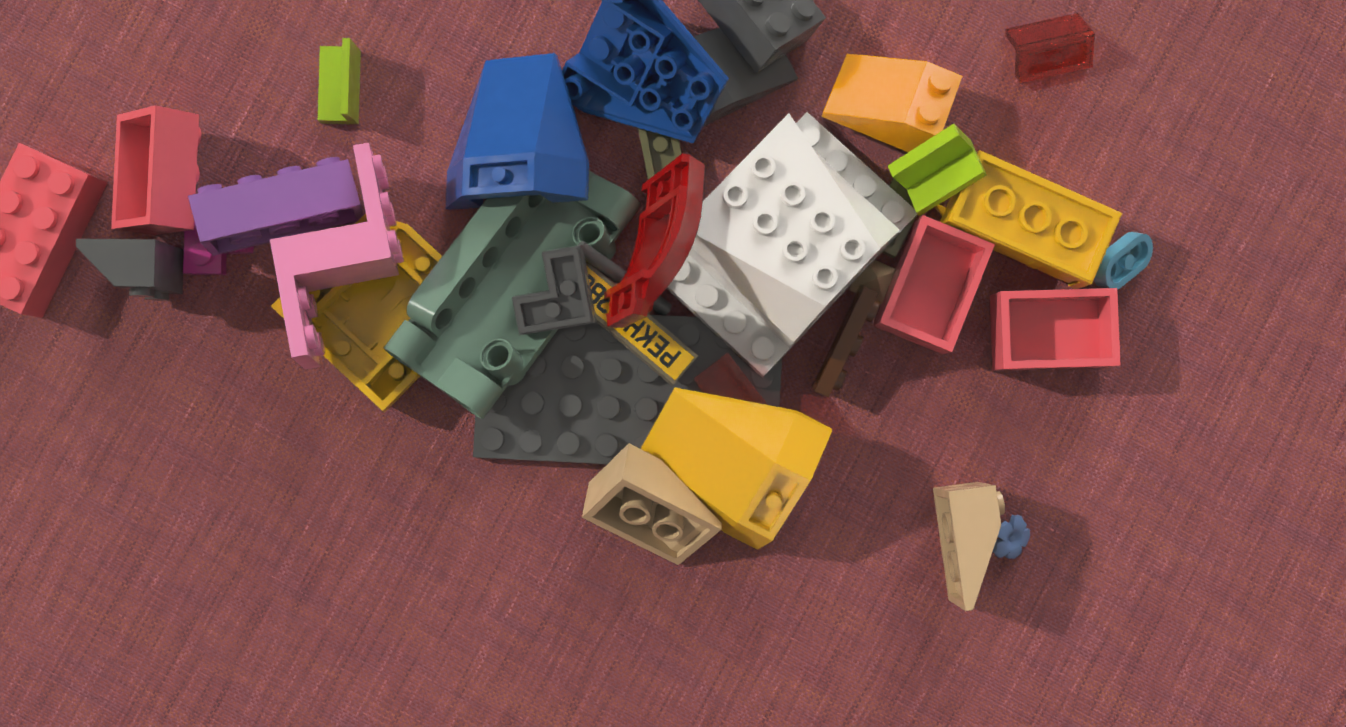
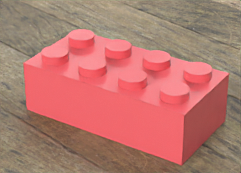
(41, 216)

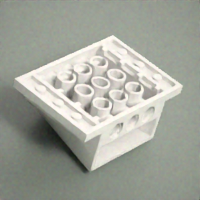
(785, 240)

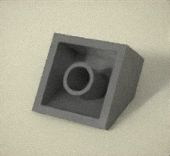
(139, 265)

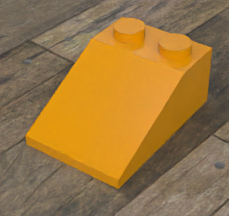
(892, 99)

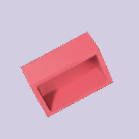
(155, 170)
(933, 285)
(1055, 329)

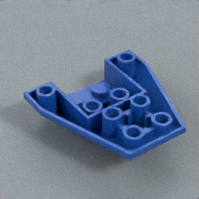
(644, 71)
(519, 137)

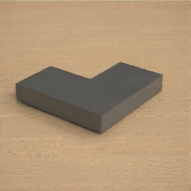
(567, 300)

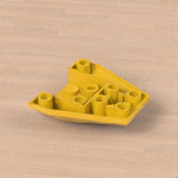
(739, 458)

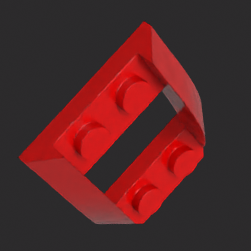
(662, 241)

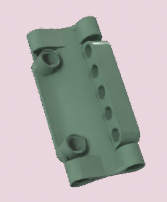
(464, 308)

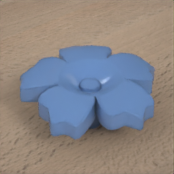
(1012, 537)

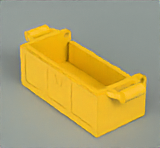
(1034, 221)

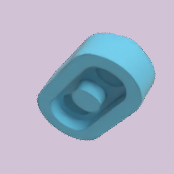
(1124, 260)

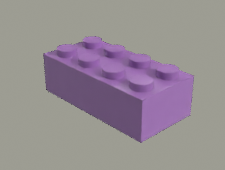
(275, 206)

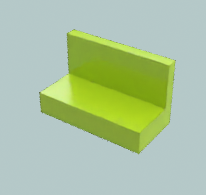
(339, 83)
(938, 169)

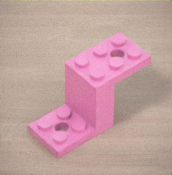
(336, 259)

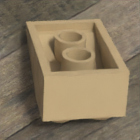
(649, 506)
(968, 532)

